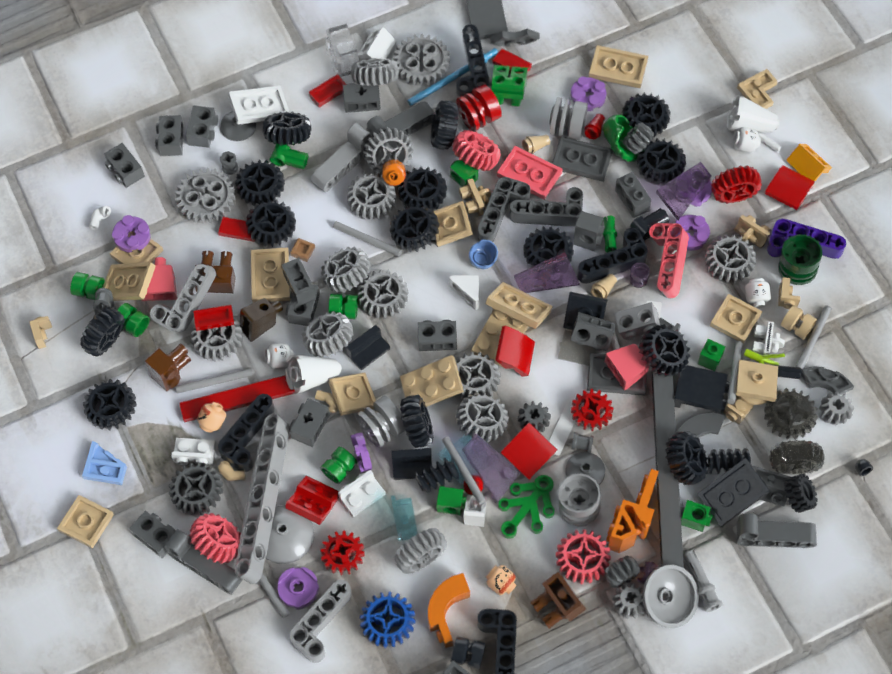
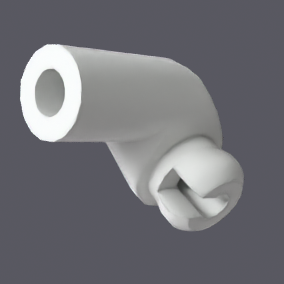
(99, 215)

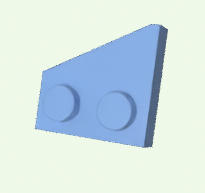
(103, 466)

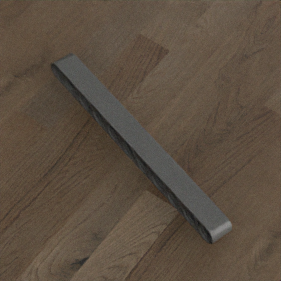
(667, 486)

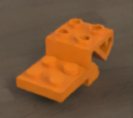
(632, 518)

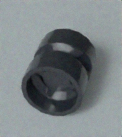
(461, 656)

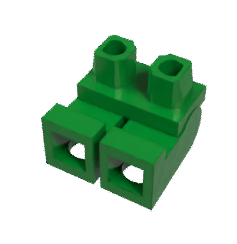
(509, 87)

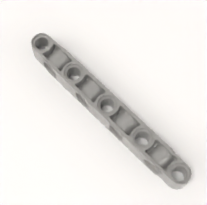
(262, 499)

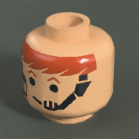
(211, 417)
(501, 580)

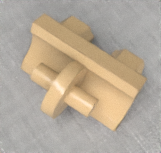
(477, 197)
(751, 231)

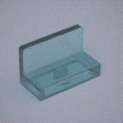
(404, 518)

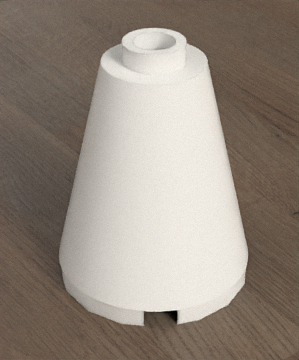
(751, 116)
(310, 371)

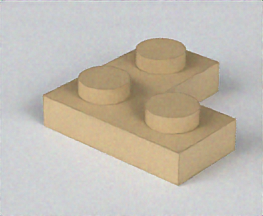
(755, 88)

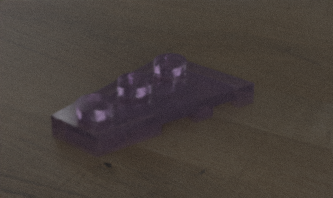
(683, 190)
(548, 275)
(491, 466)

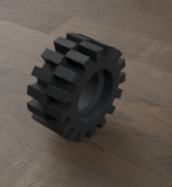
(801, 493)

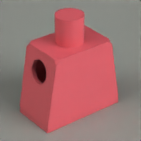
(163, 283)
(626, 365)

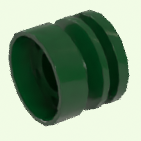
(800, 259)

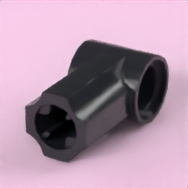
(644, 223)

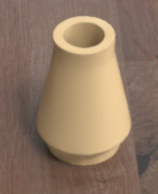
(534, 143)
(603, 287)

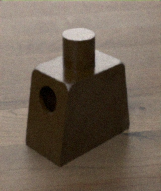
(259, 318)

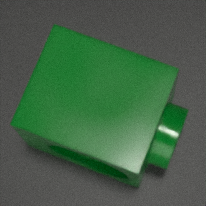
(462, 172)
(711, 355)
(451, 500)
(695, 508)

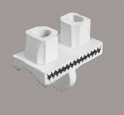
(769, 342)

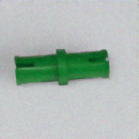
(609, 233)

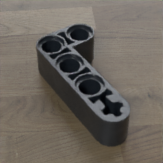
(473, 60)
(590, 269)
(250, 429)
(503, 632)

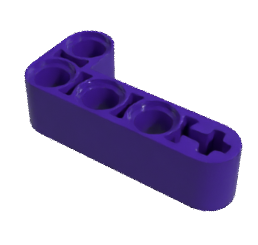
(835, 242)

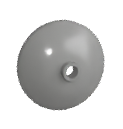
(294, 541)
(679, 592)

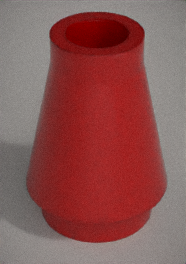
(594, 127)

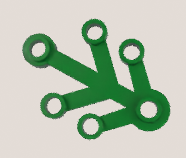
(528, 504)

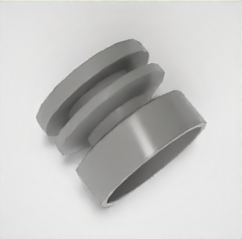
(568, 118)
(378, 423)
(579, 489)

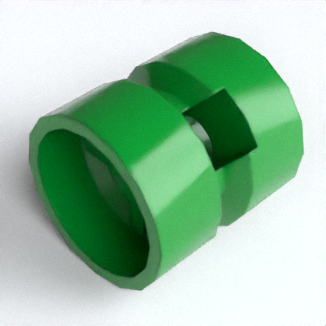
(84, 285)
(346, 305)
(135, 321)
(336, 467)

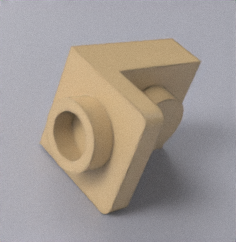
(785, 296)
(38, 328)
(737, 411)

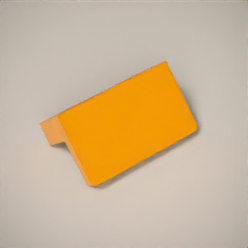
(808, 162)

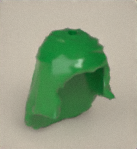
(614, 131)

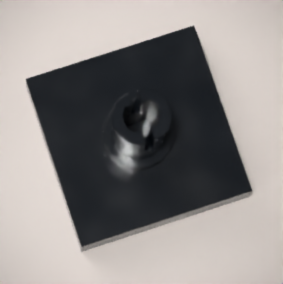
(584, 304)

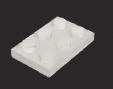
(257, 104)

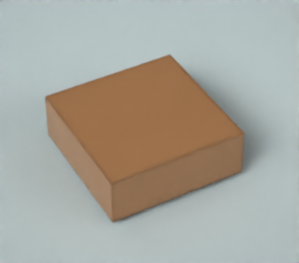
(302, 249)

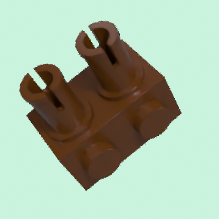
(225, 276)
(166, 367)
(566, 600)

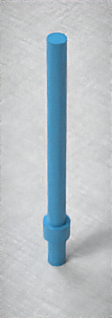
(448, 79)

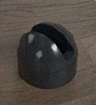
(863, 467)

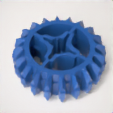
(379, 619)

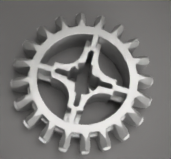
(374, 71)
(397, 142)
(374, 204)
(723, 250)
(345, 269)
(385, 303)
(327, 334)
(215, 345)
(483, 384)
(486, 417)
(420, 550)

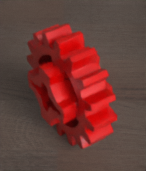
(588, 416)
(334, 555)

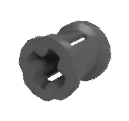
(229, 163)
(582, 442)

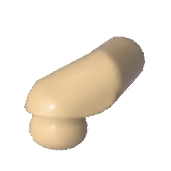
(328, 398)
(228, 472)

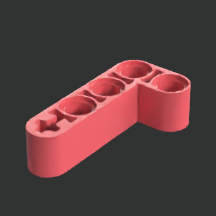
(670, 282)

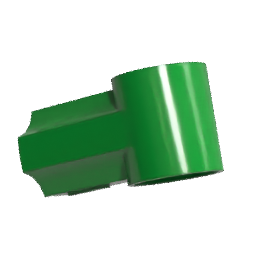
(284, 155)

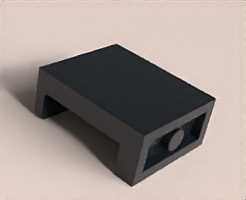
(701, 389)

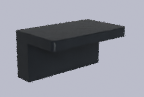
(367, 348)
(410, 460)

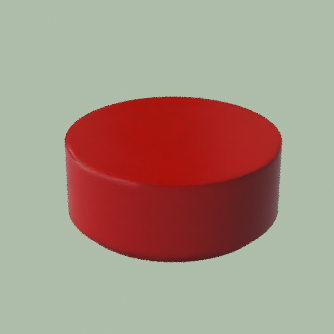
(478, 481)

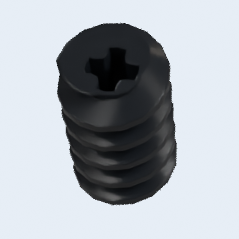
(727, 460)
(437, 475)

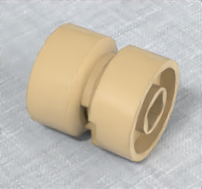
(793, 317)

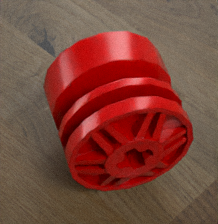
(479, 108)

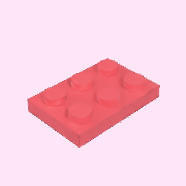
(532, 170)

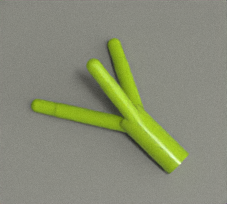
(763, 358)

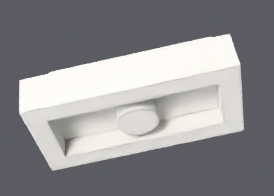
(377, 45)

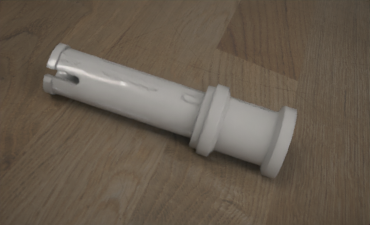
(705, 589)

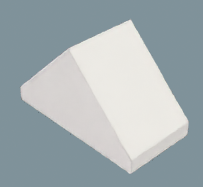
(466, 287)
(474, 513)

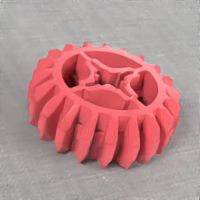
(476, 150)
(215, 538)
(575, 556)

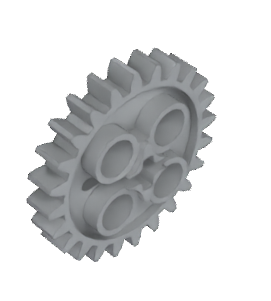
(433, 63)
(205, 195)

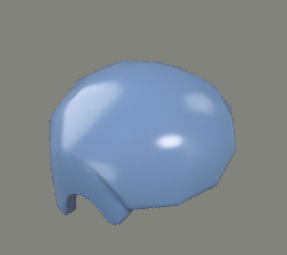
(483, 254)

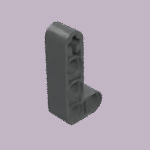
(407, 121)
(522, 210)
(496, 211)
(774, 534)
(184, 552)

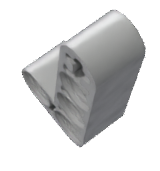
(343, 159)
(186, 295)
(324, 617)

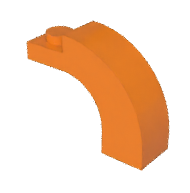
(446, 594)

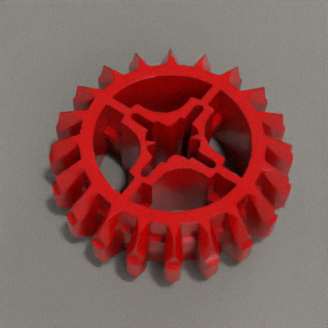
(736, 184)

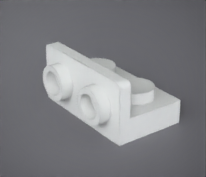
(193, 451)
(361, 493)

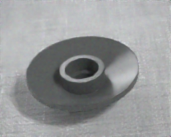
(236, 132)
(581, 459)

